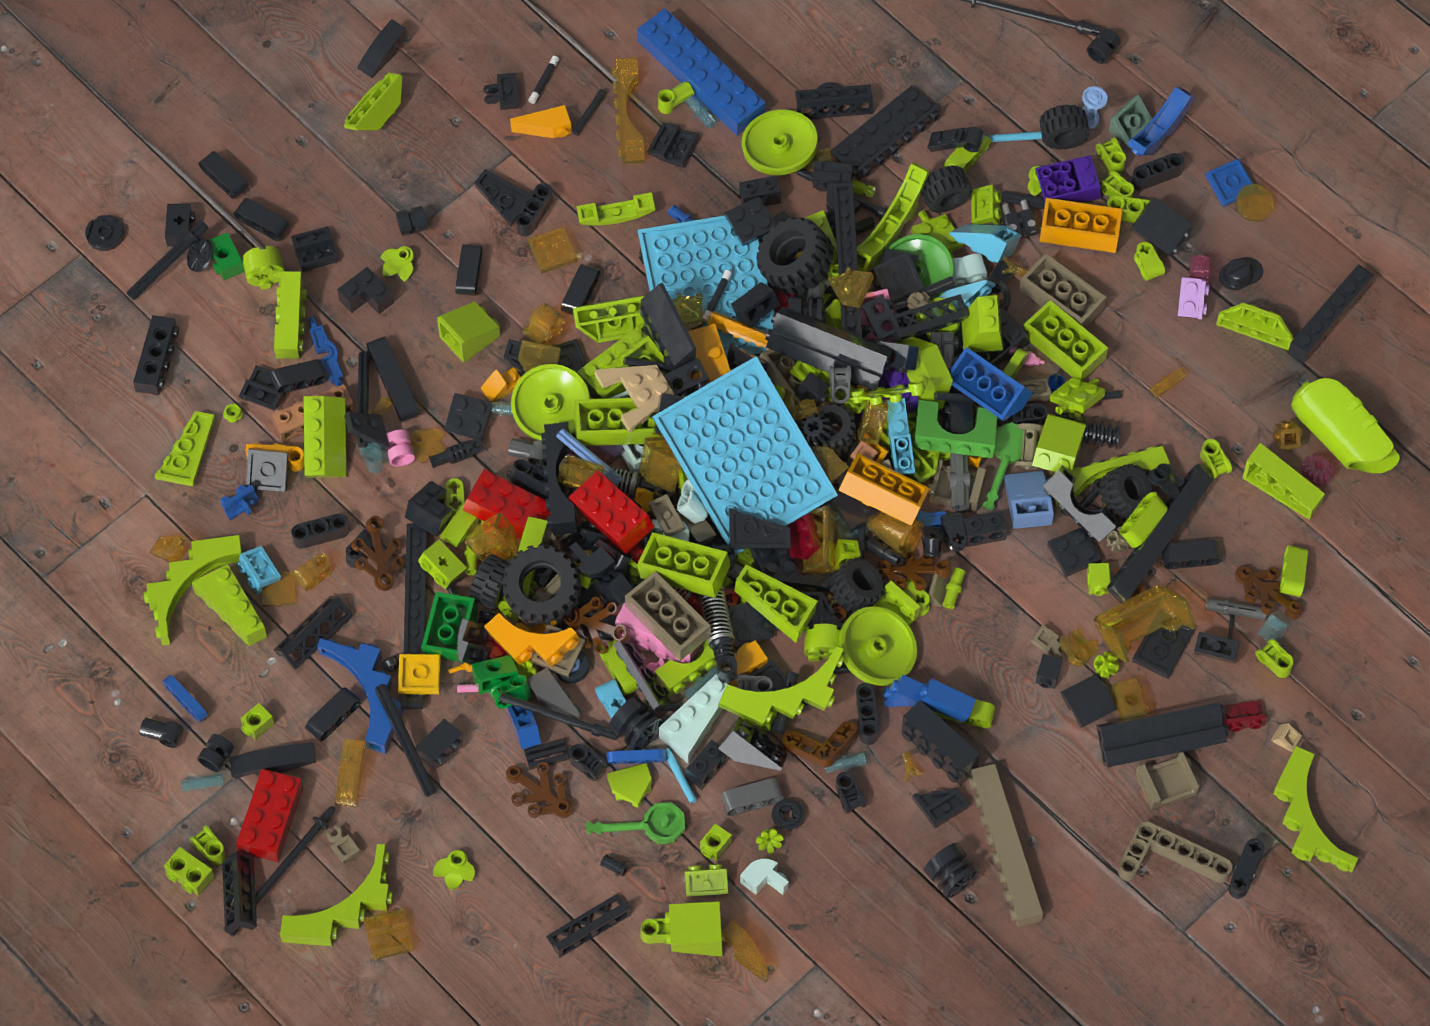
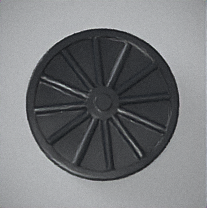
(199, 255)

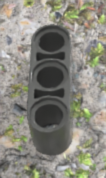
(752, 796)

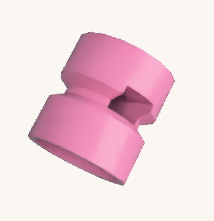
(400, 448)

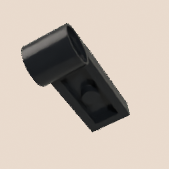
(968, 138)

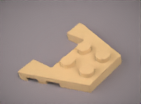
(642, 384)

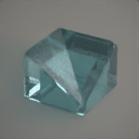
(1273, 628)

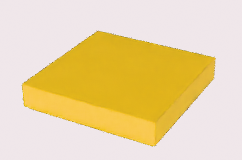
(419, 673)

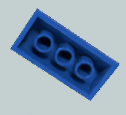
(988, 385)

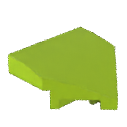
(631, 783)

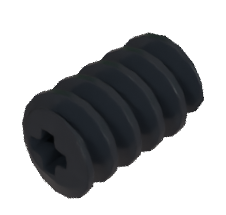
(1101, 433)

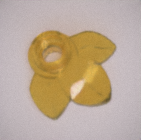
(429, 446)
(1077, 646)

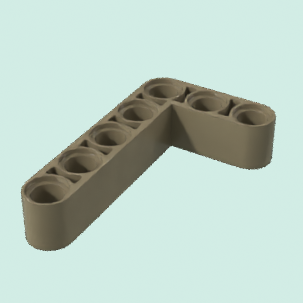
(1171, 852)

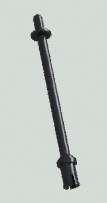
(1080, 26)
(320, 823)

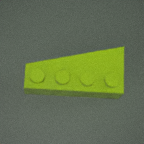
(289, 315)
(1282, 482)
(228, 600)
(776, 601)

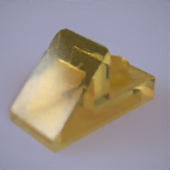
(800, 410)
(169, 548)

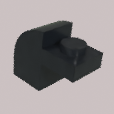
(594, 565)

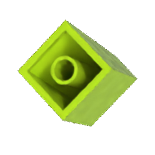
(983, 326)
(468, 330)
(1059, 444)
(695, 928)

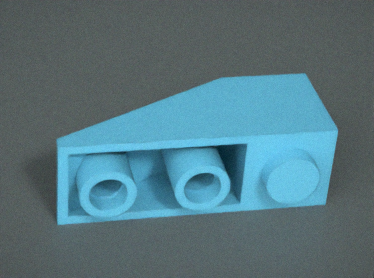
(969, 292)

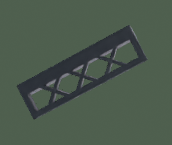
(834, 98)
(928, 325)
(310, 624)
(242, 891)
(591, 929)

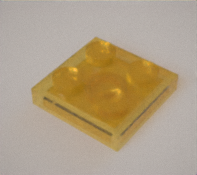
(552, 250)

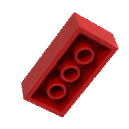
(496, 495)
(611, 511)
(269, 815)

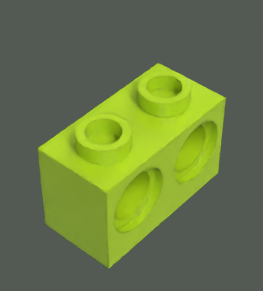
(192, 868)

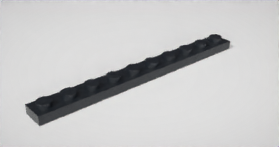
(847, 250)
(414, 603)

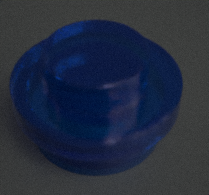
(1055, 381)

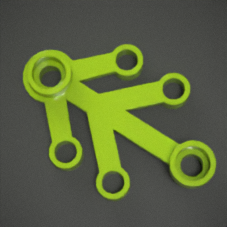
(894, 393)

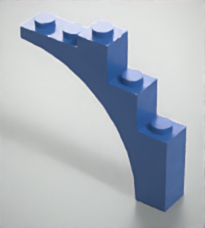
(363, 666)

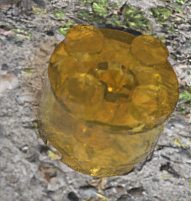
(544, 324)

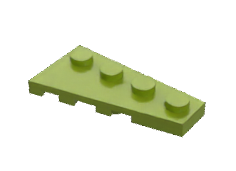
(188, 451)

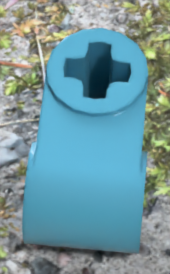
(610, 696)

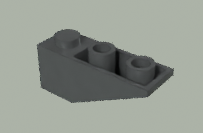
(549, 694)

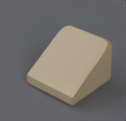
(1286, 737)

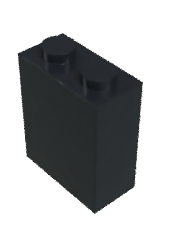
(1161, 227)

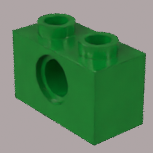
(228, 266)
(493, 671)

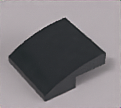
(673, 145)
(315, 248)
(261, 390)
(472, 642)
(1088, 700)

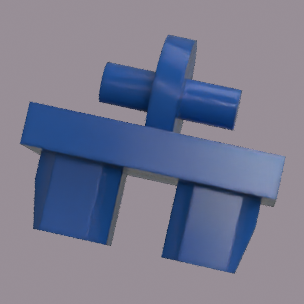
(240, 502)

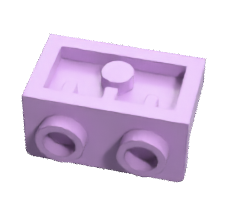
(1192, 297)

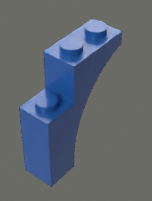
(1163, 123)
(933, 694)

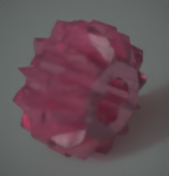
(1200, 267)
(1317, 469)

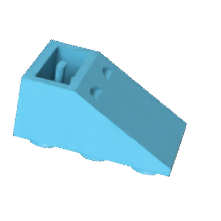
(988, 240)

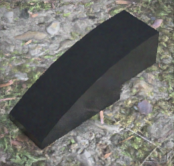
(382, 48)

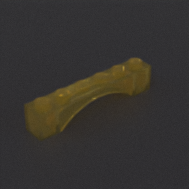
(631, 140)

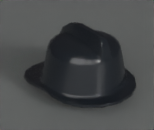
(1240, 273)

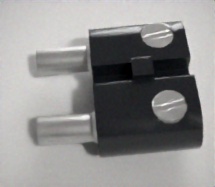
(1024, 222)

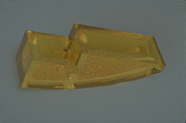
(350, 772)
(745, 950)

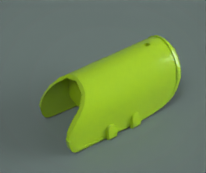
(1344, 426)

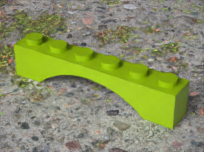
(1145, 459)

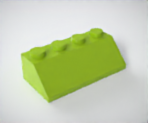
(324, 437)

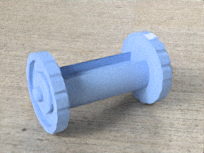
(1094, 99)

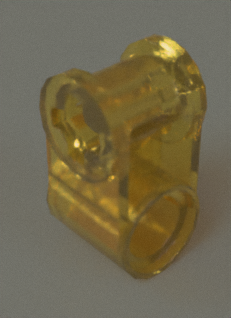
(312, 572)

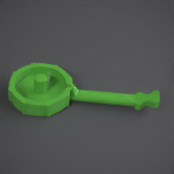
(1008, 449)
(662, 824)

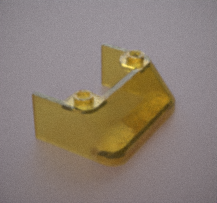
(1142, 616)

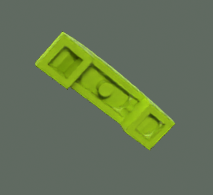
(616, 212)

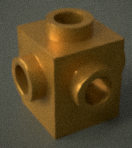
(1292, 437)

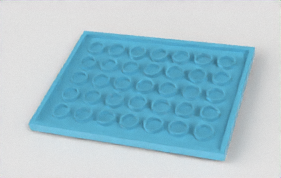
(692, 261)
(744, 450)

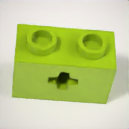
(442, 564)

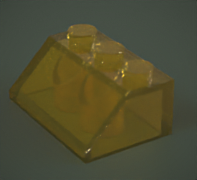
(823, 559)

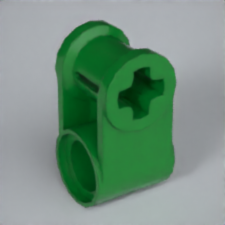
(515, 686)

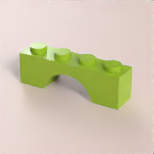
(678, 675)

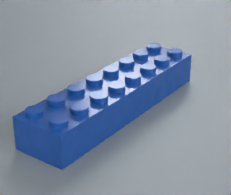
(694, 63)

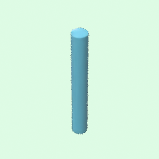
(1015, 136)
(680, 776)

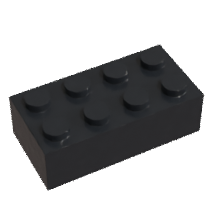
(939, 743)

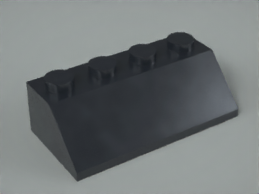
(667, 328)

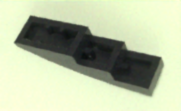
(273, 759)

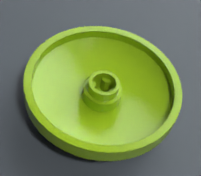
(779, 142)
(546, 397)
(877, 645)

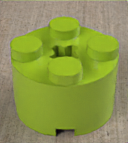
(262, 266)
(820, 641)

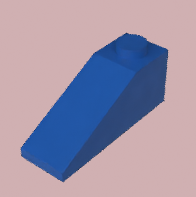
(524, 727)

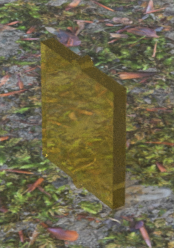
(280, 592)

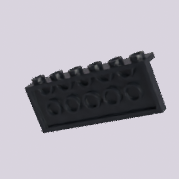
(886, 132)

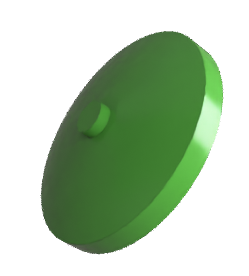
(935, 259)

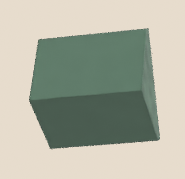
(1129, 120)

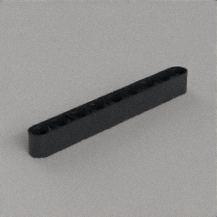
(1146, 554)

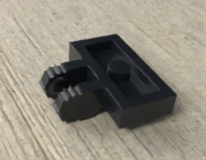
(507, 92)

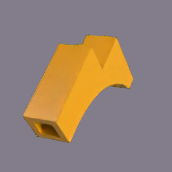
(523, 644)

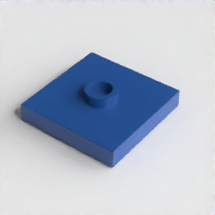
(1228, 181)

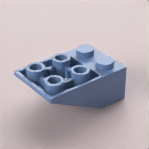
(1027, 500)

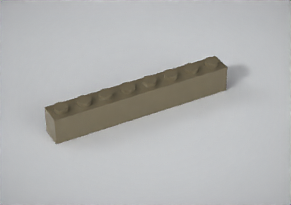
(1006, 846)

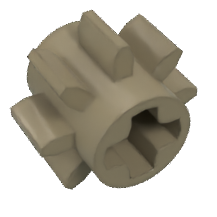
(918, 299)
(1116, 541)

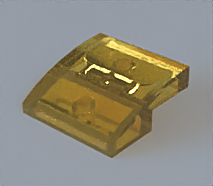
(388, 934)

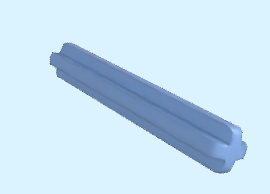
(587, 455)

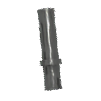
(1226, 607)

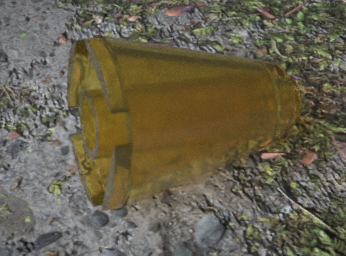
(896, 533)

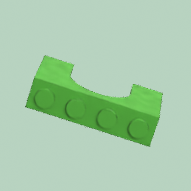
(933, 437)

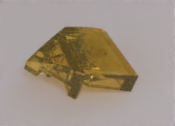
(851, 286)
(689, 310)
(537, 354)
(829, 461)

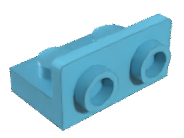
(258, 569)

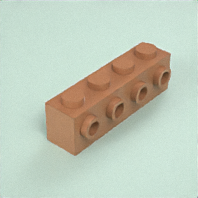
(290, 421)

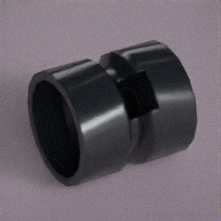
(1103, 46)
(411, 220)
(216, 751)

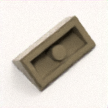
(700, 531)
(938, 590)

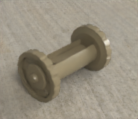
(1028, 445)

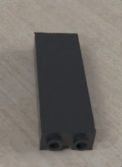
(826, 347)
(1162, 733)

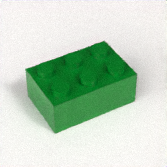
(445, 622)

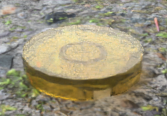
(1254, 203)

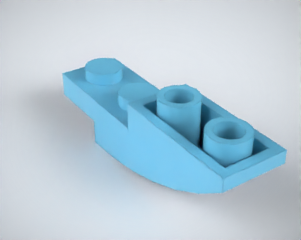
(899, 438)

